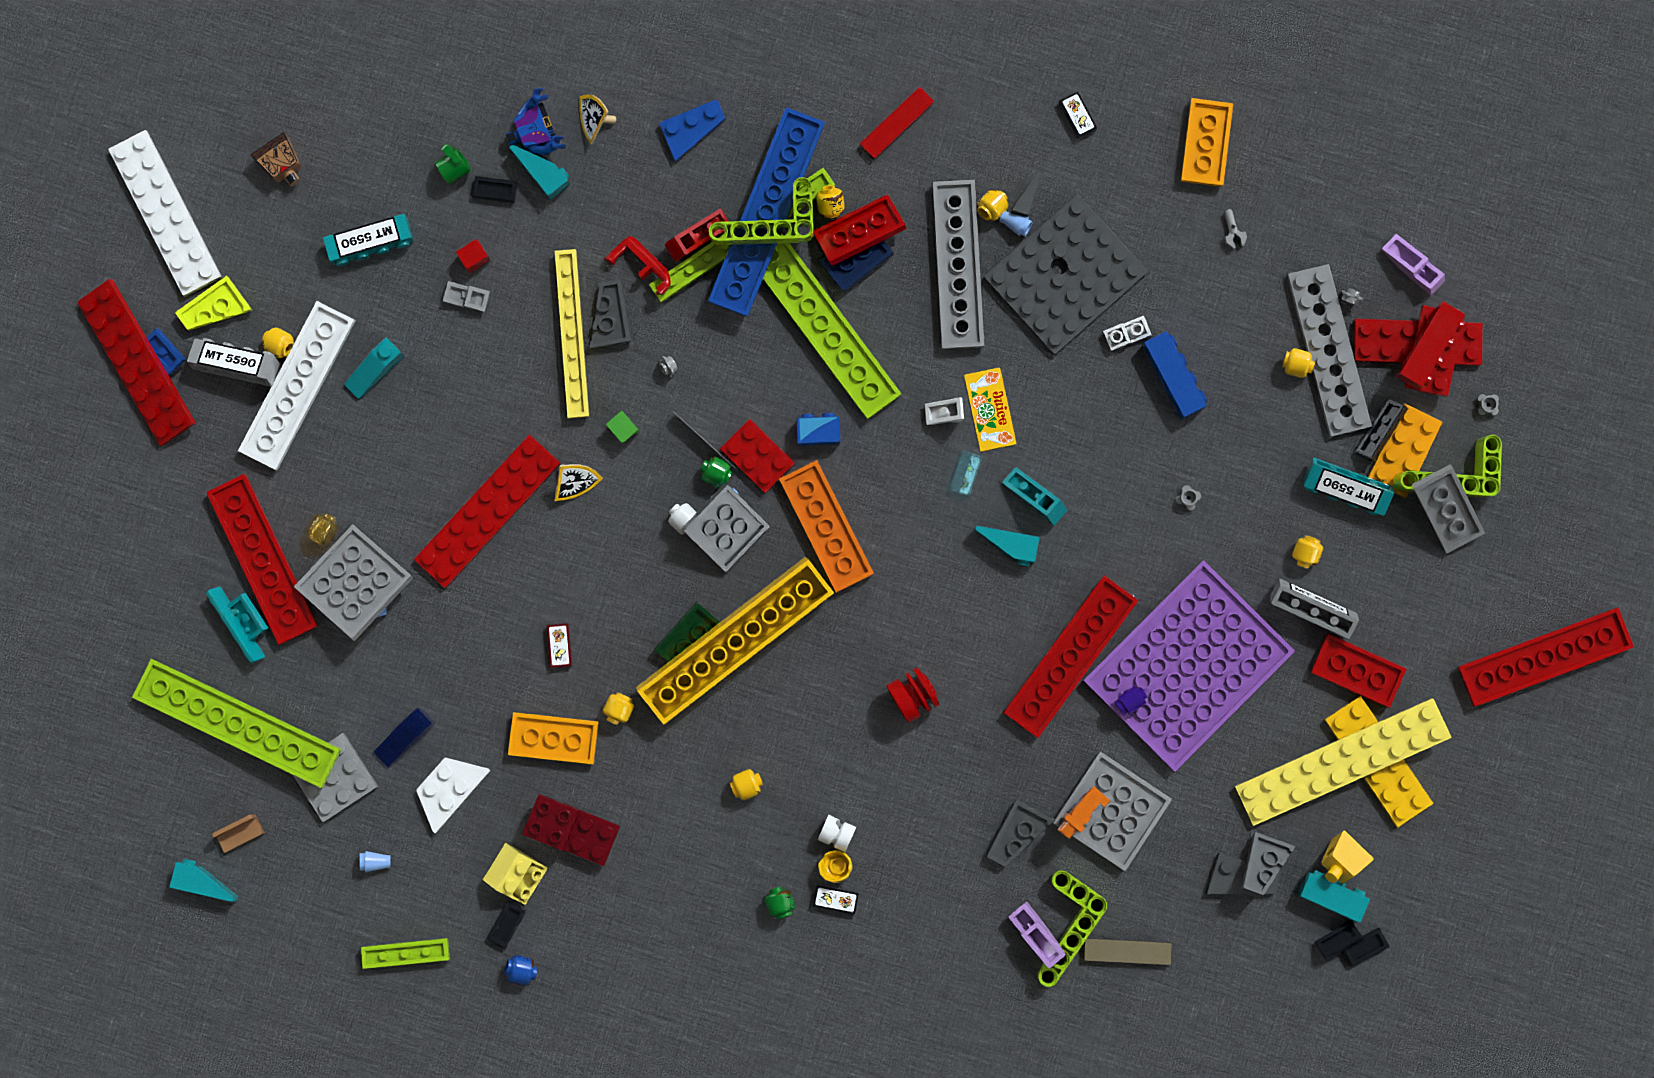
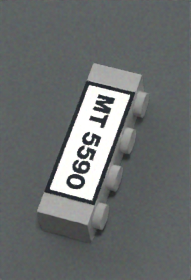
(233, 362)
(1314, 608)

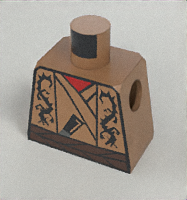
(279, 159)

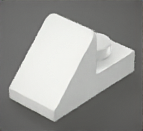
(944, 411)

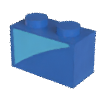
(818, 430)

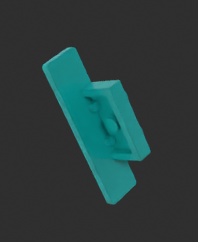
(241, 620)

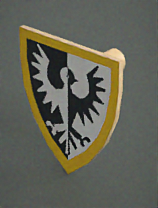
(593, 115)
(575, 481)

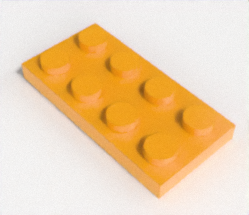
(1206, 142)
(1406, 447)
(553, 738)

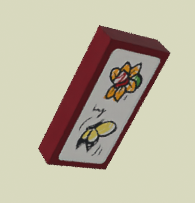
(559, 645)

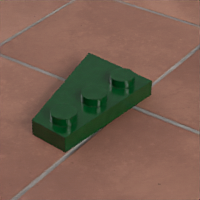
(687, 630)

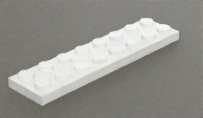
(165, 213)
(296, 385)

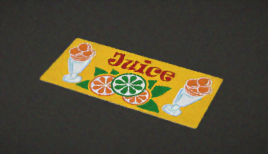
(990, 409)

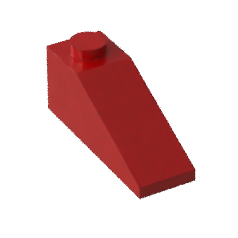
(694, 236)

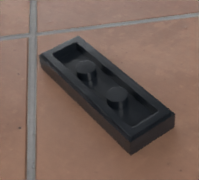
(1381, 430)

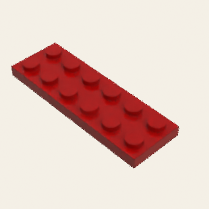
(1393, 339)

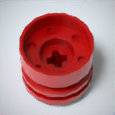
(913, 695)

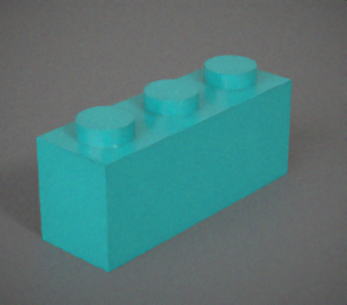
(1334, 896)

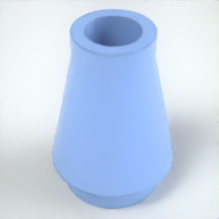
(1017, 223)
(373, 861)

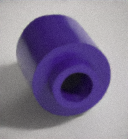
(1131, 700)

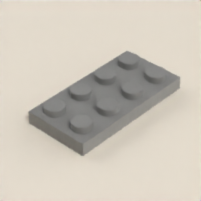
(1448, 508)

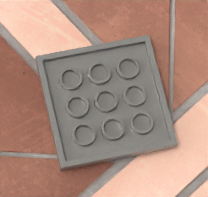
(353, 582)
(1126, 820)

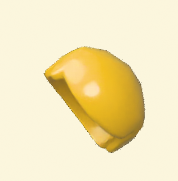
(835, 866)

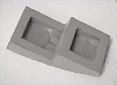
(465, 296)

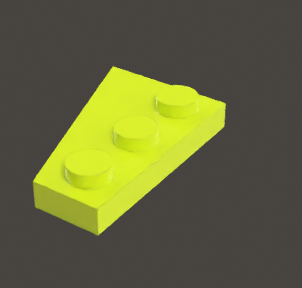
(213, 305)

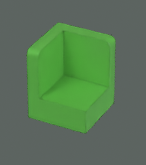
(622, 427)

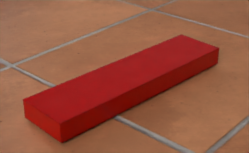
(897, 123)

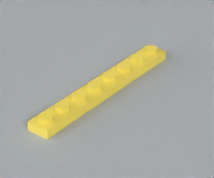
(572, 334)

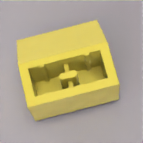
(515, 873)

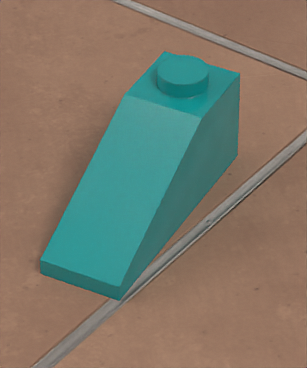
(545, 173)
(374, 368)
(1035, 496)
(1014, 545)
(199, 881)

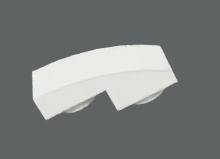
(1127, 333)

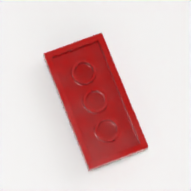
(859, 230)
(1443, 374)
(1358, 670)

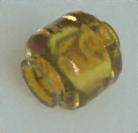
(322, 528)

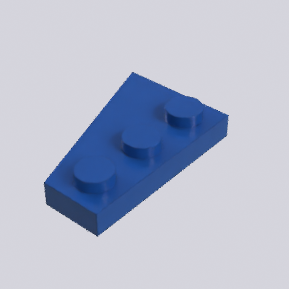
(688, 128)

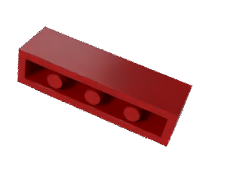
(1430, 345)

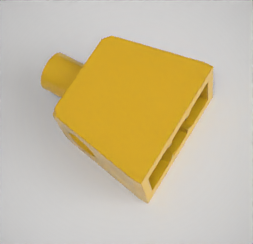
(1344, 858)

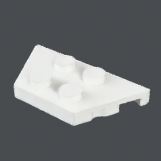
(448, 788)

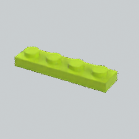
(405, 953)

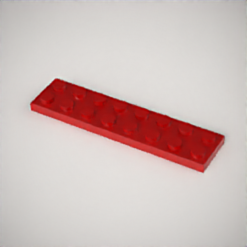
(136, 362)
(487, 511)
(262, 559)
(1070, 656)
(1545, 657)

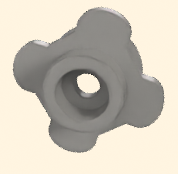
(1351, 296)
(667, 366)
(1492, 400)
(1187, 491)

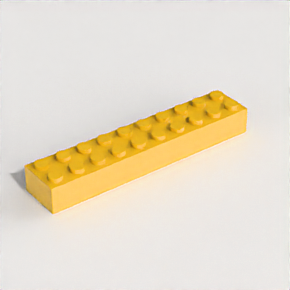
(734, 640)

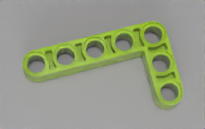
(771, 226)
(1476, 481)
(1074, 928)

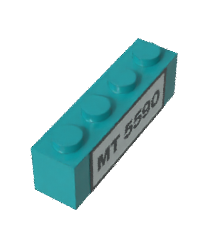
(368, 239)
(1348, 487)

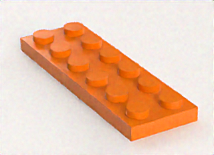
(826, 526)

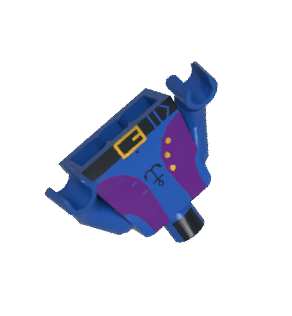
(535, 127)

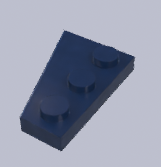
(855, 268)

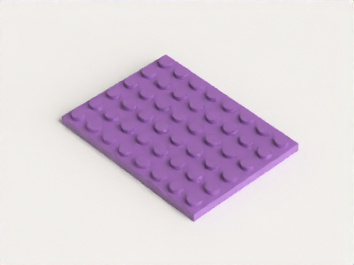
(1194, 661)

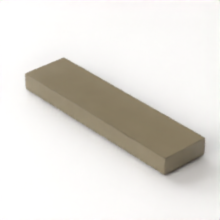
(1127, 951)

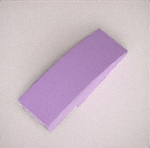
(1414, 264)
(1037, 935)

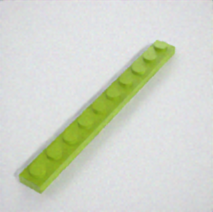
(714, 254)

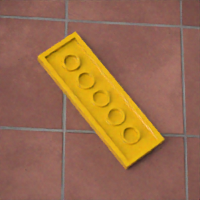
(1393, 785)

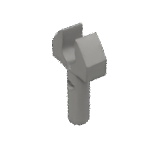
(1233, 231)

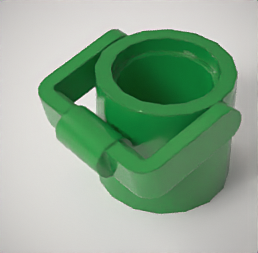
(453, 164)

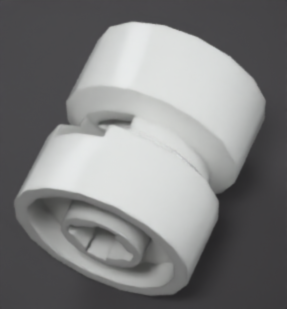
(836, 833)

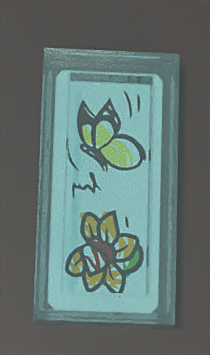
(965, 473)

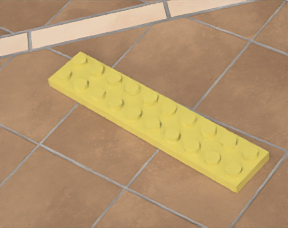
(1343, 761)

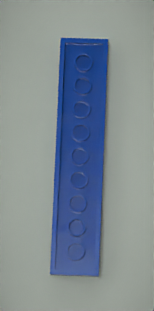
(769, 200)

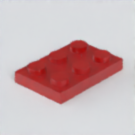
(757, 456)

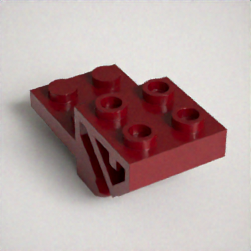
(571, 829)

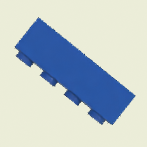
(1174, 375)

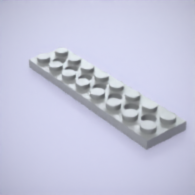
(947, 274)
(1339, 340)

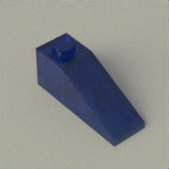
(404, 736)

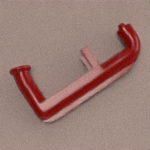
(650, 262)

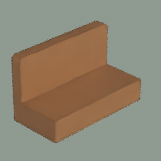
(239, 832)

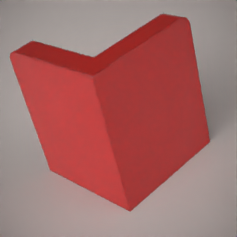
(473, 255)

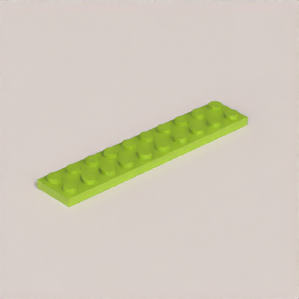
(829, 331)
(237, 723)

